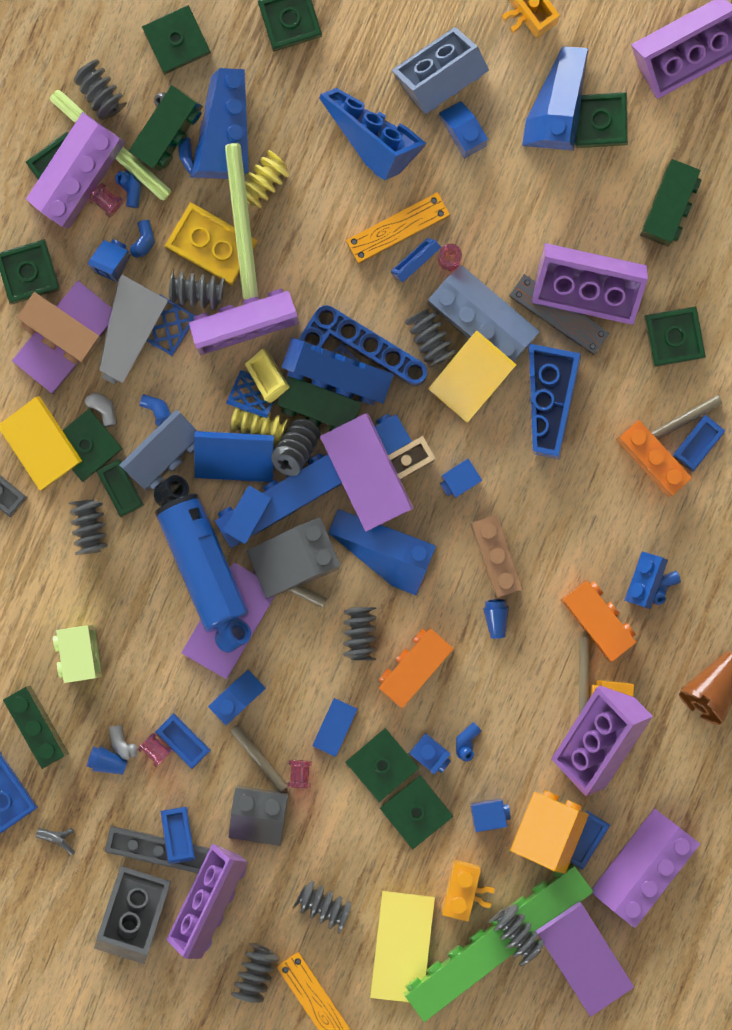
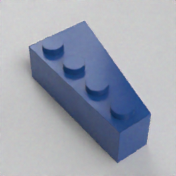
(222, 124)
(336, 370)
(552, 391)

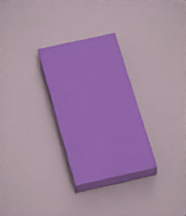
(49, 365)
(366, 472)
(202, 644)
(585, 958)

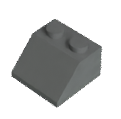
(258, 815)

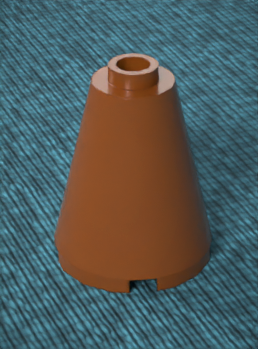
(711, 690)

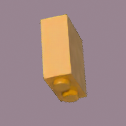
(550, 831)

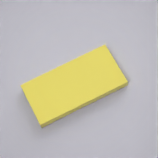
(401, 943)

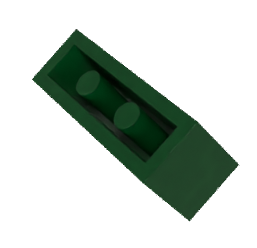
(166, 129)
(671, 203)
(317, 404)
(35, 726)

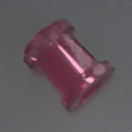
(105, 200)
(451, 249)
(154, 749)
(299, 774)

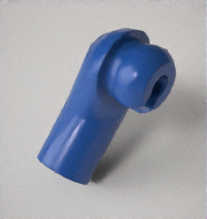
(185, 155)
(131, 186)
(145, 241)
(158, 406)
(667, 580)
(464, 742)

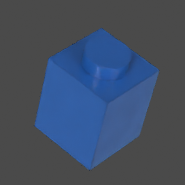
(460, 479)
(490, 815)

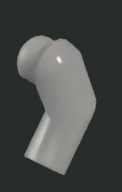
(103, 405)
(119, 745)

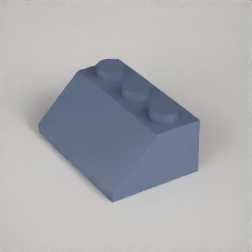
(441, 70)
(161, 451)

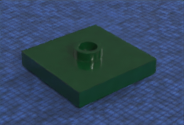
(289, 22)
(176, 39)
(602, 120)
(28, 271)
(674, 336)
(91, 443)
(382, 764)
(416, 812)

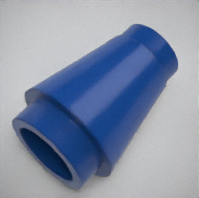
(496, 617)
(106, 761)

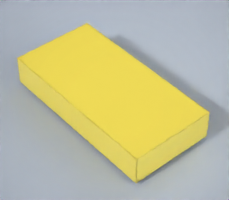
(267, 375)

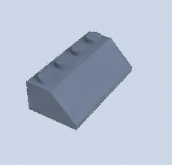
(475, 307)

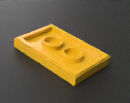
(207, 243)
(472, 376)
(39, 443)

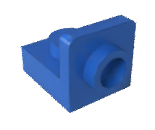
(431, 754)

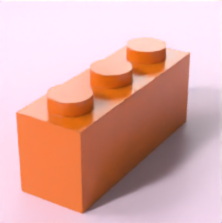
(654, 458)
(599, 620)
(414, 666)

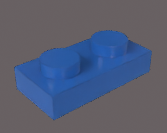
(646, 580)

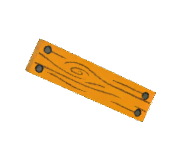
(397, 228)
(311, 994)

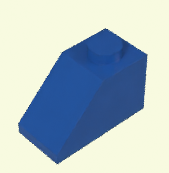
(464, 129)
(110, 259)
(236, 697)

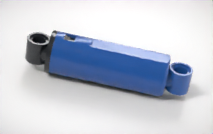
(202, 563)

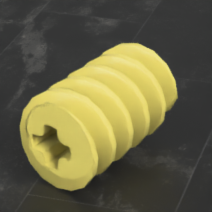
(264, 178)
(257, 424)

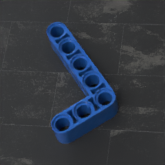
(356, 343)

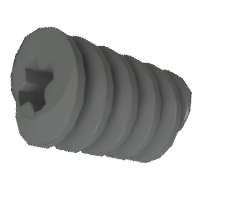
(97, 90)
(196, 290)
(430, 336)
(295, 446)
(88, 526)
(359, 633)
(323, 905)
(518, 933)
(256, 974)

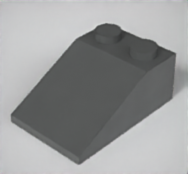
(294, 558)
(132, 915)

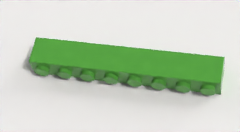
(486, 950)

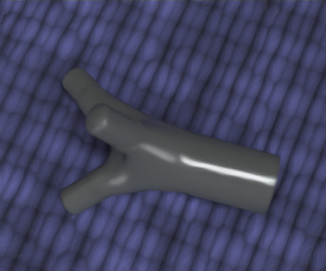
(56, 837)

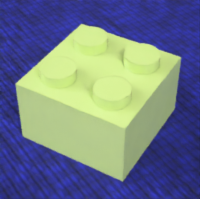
(77, 653)

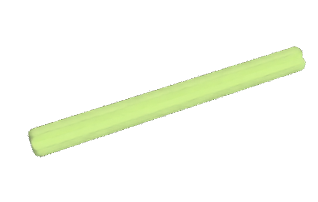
(124, 157)
(241, 220)

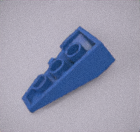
(556, 110)
(378, 142)
(389, 553)

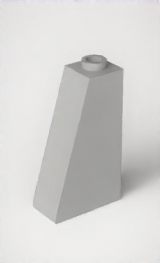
(130, 324)

